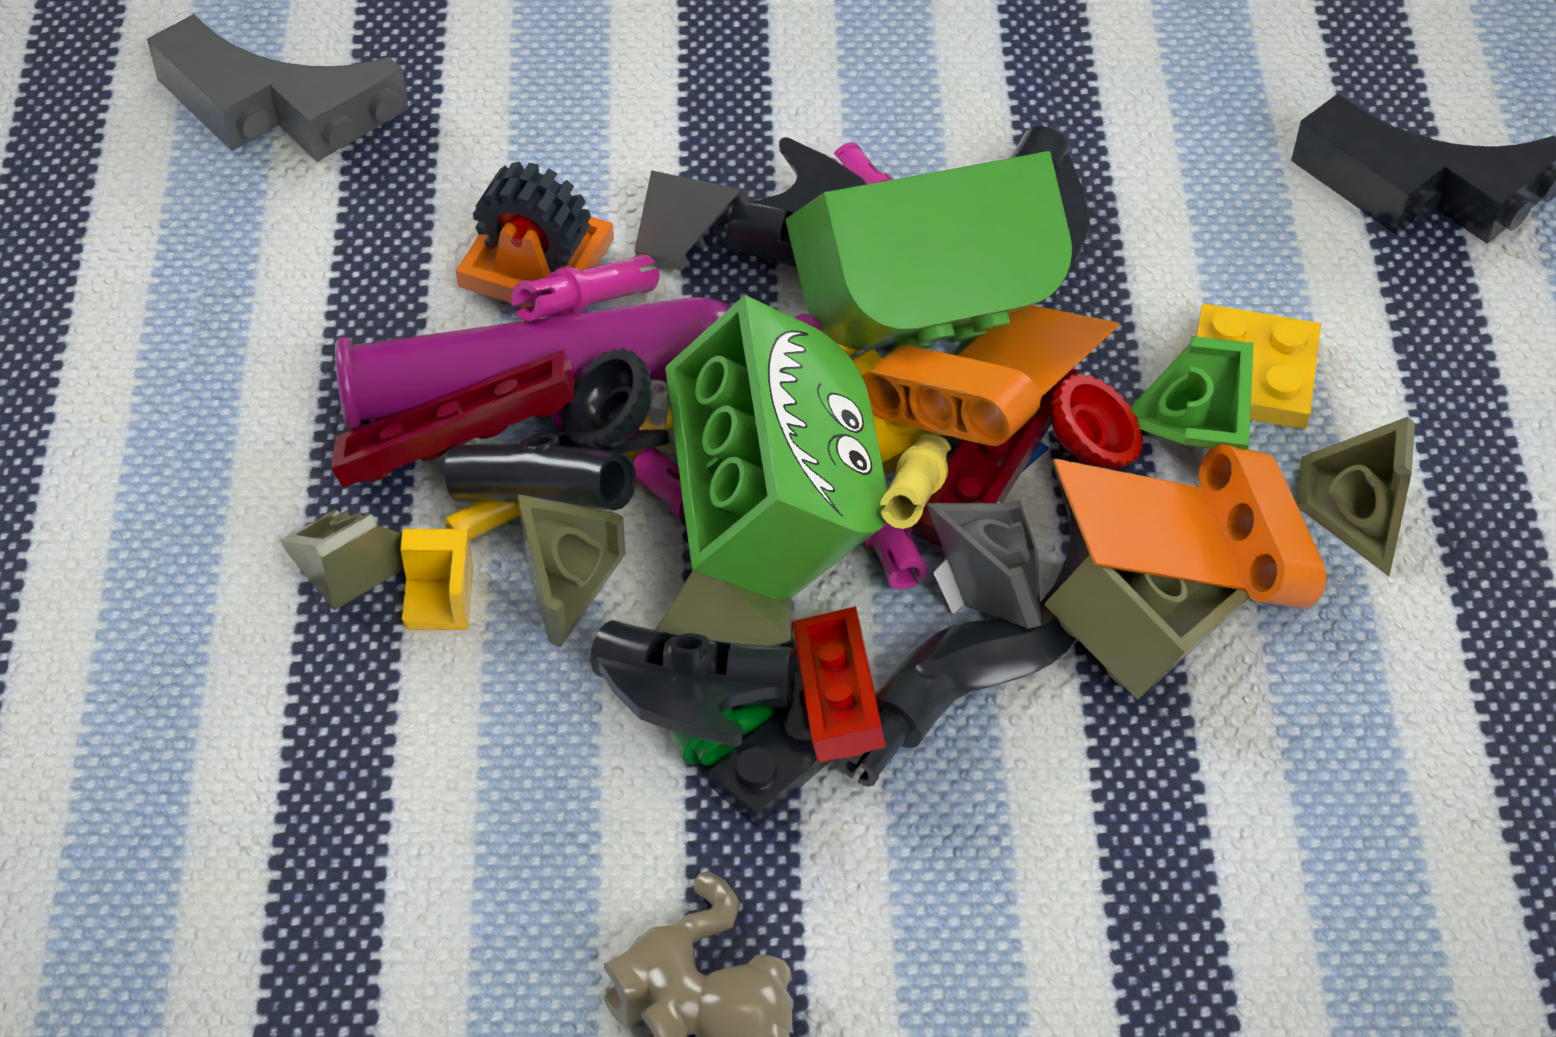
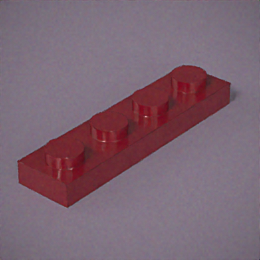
(454, 418)
(988, 472)

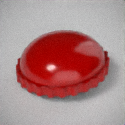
(1095, 423)

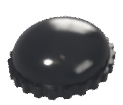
(609, 401)

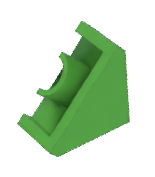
(1202, 395)

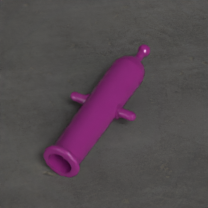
(408, 371)

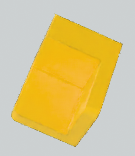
(437, 579)

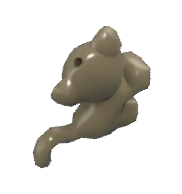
(663, 988)

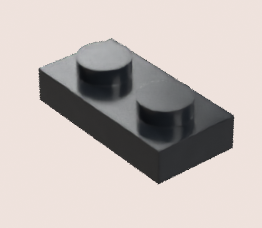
(768, 764)

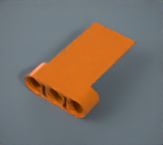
(991, 383)
(1226, 533)

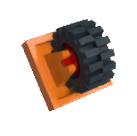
(528, 231)

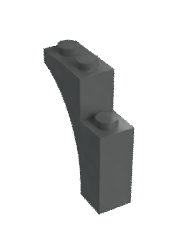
(249, 94)

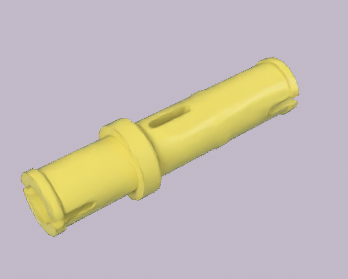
(918, 475)

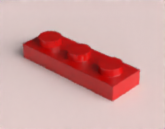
(838, 685)

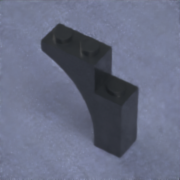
(1409, 176)

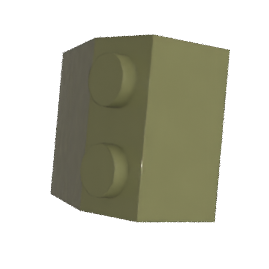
(1139, 620)

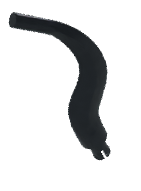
(965, 661)

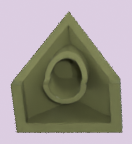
(1361, 489)
(345, 555)
(568, 558)
(727, 613)

